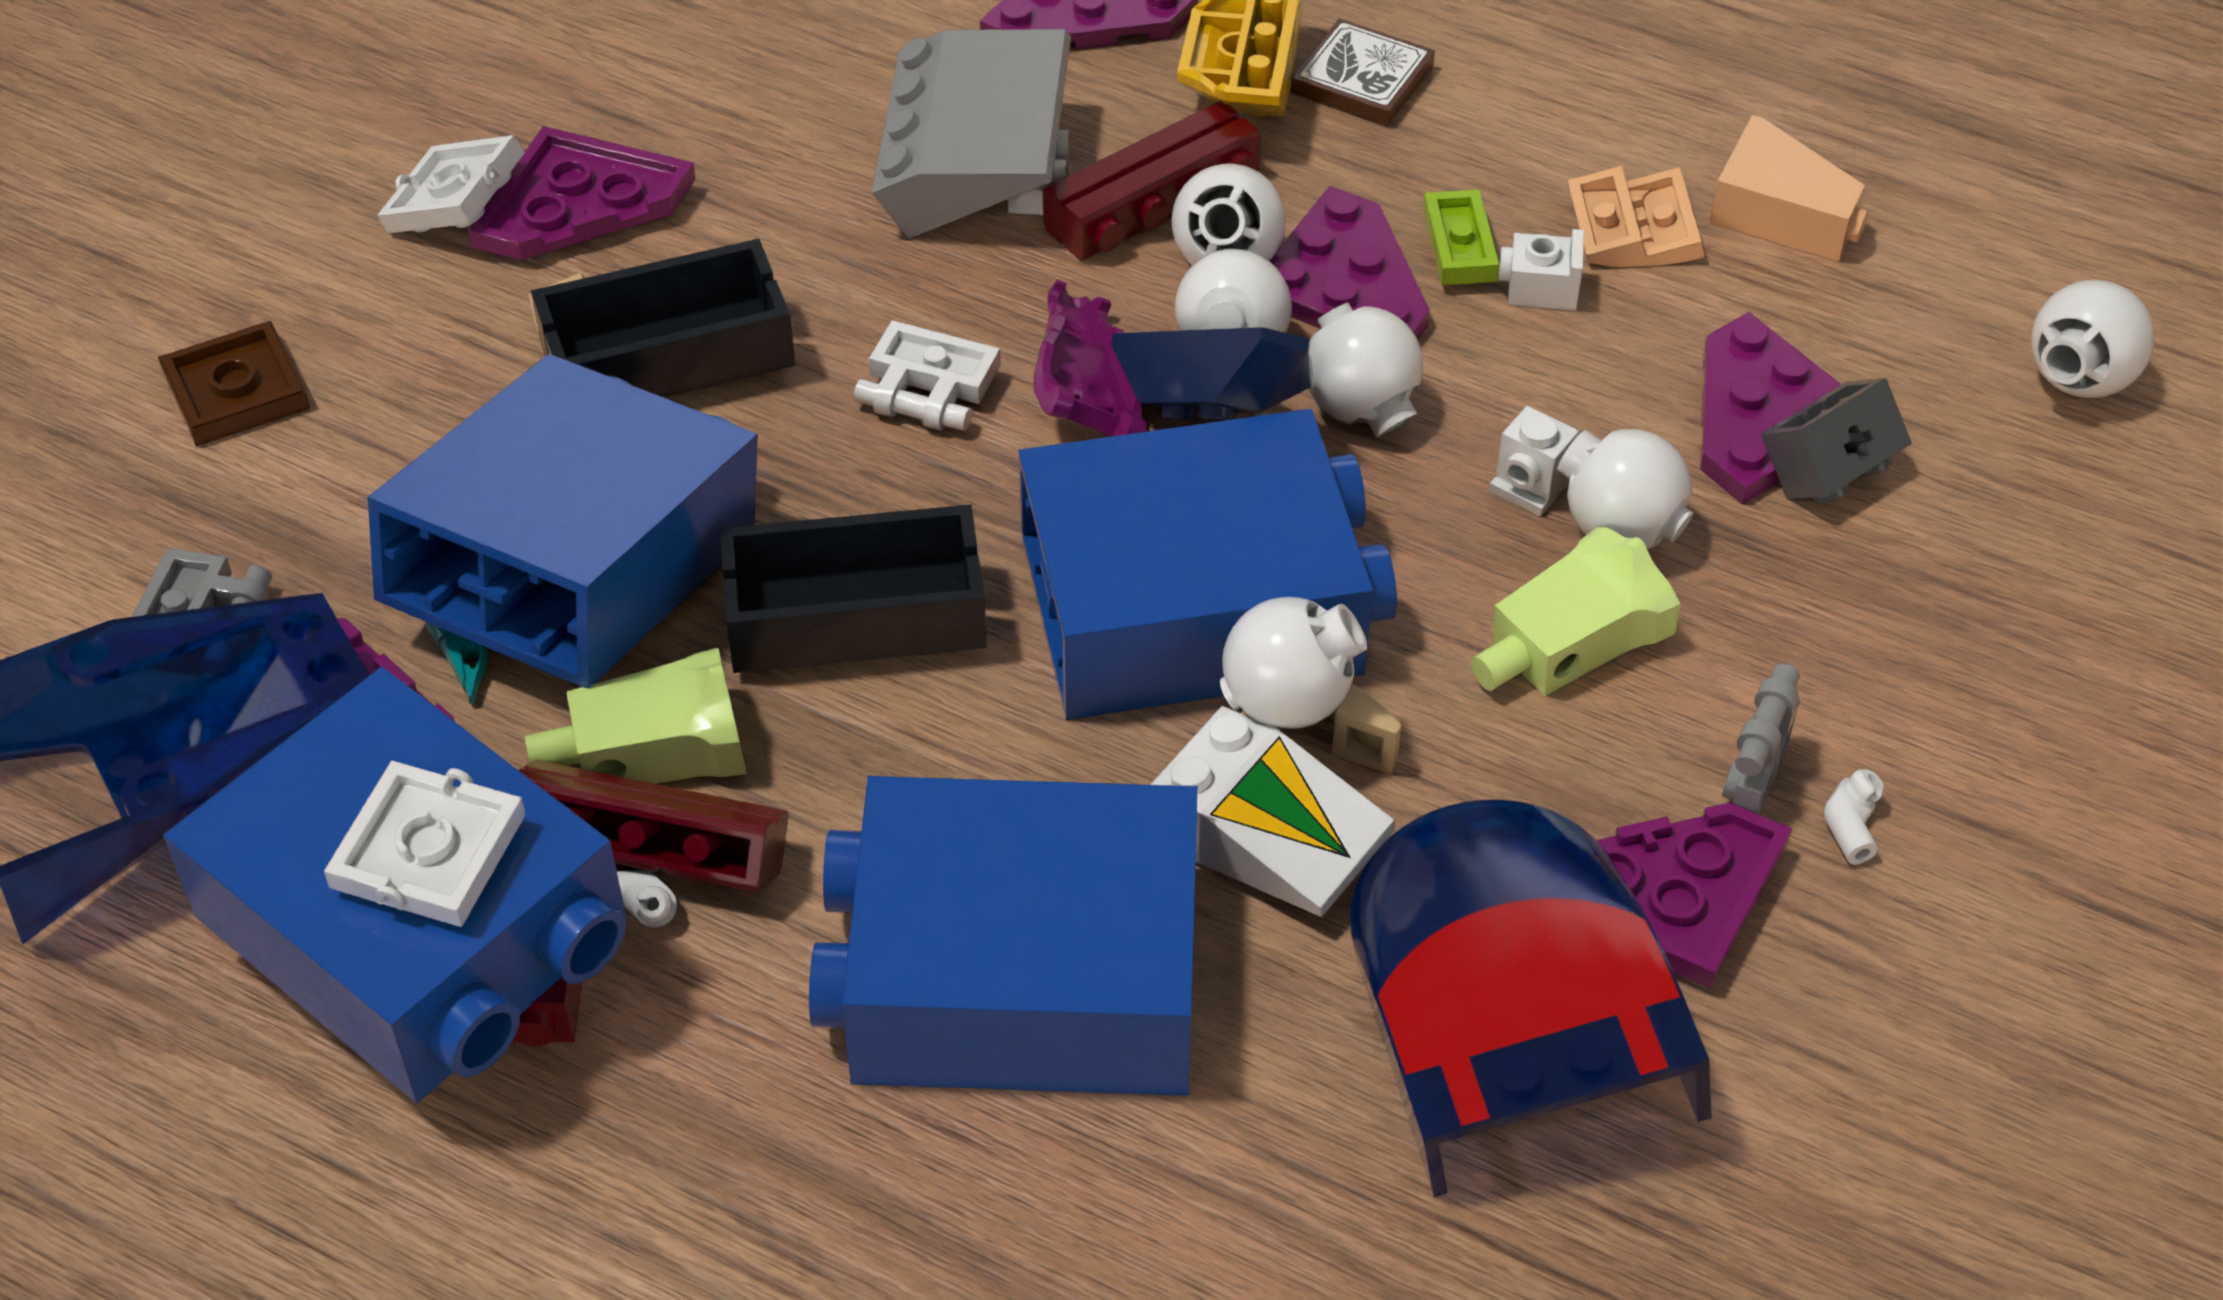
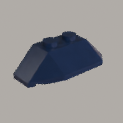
(1214, 370)

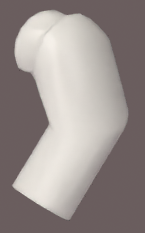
(1848, 812)
(647, 897)

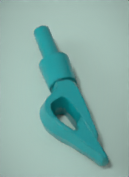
(457, 651)

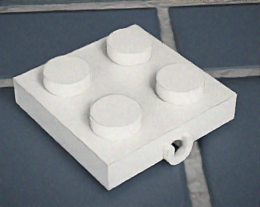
(451, 185)
(425, 842)

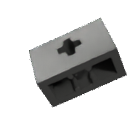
(1837, 440)

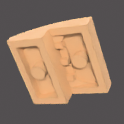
(1636, 219)

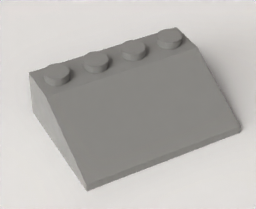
(969, 123)

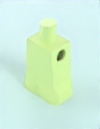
(1579, 615)
(650, 725)

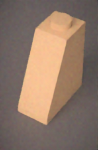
(1788, 194)

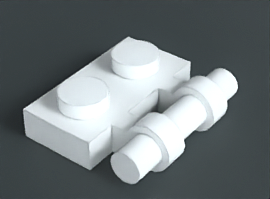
(930, 362)

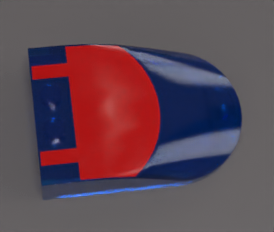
(1513, 974)

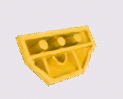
(1242, 53)

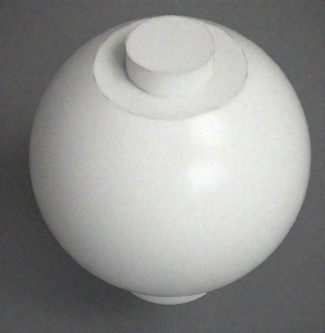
(1228, 210)
(1233, 292)
(2092, 338)
(1365, 367)
(1628, 485)
(1290, 661)

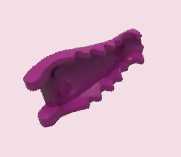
(1078, 369)

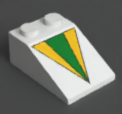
(1275, 812)

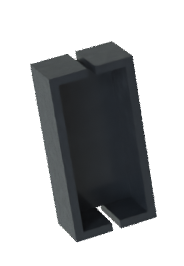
(672, 320)
(852, 588)

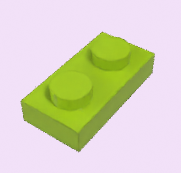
(1460, 237)

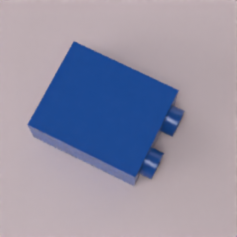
(562, 518)
(1172, 535)
(1013, 936)
(384, 980)

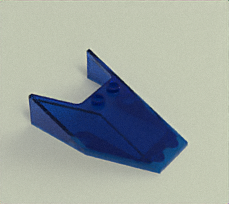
(169, 719)

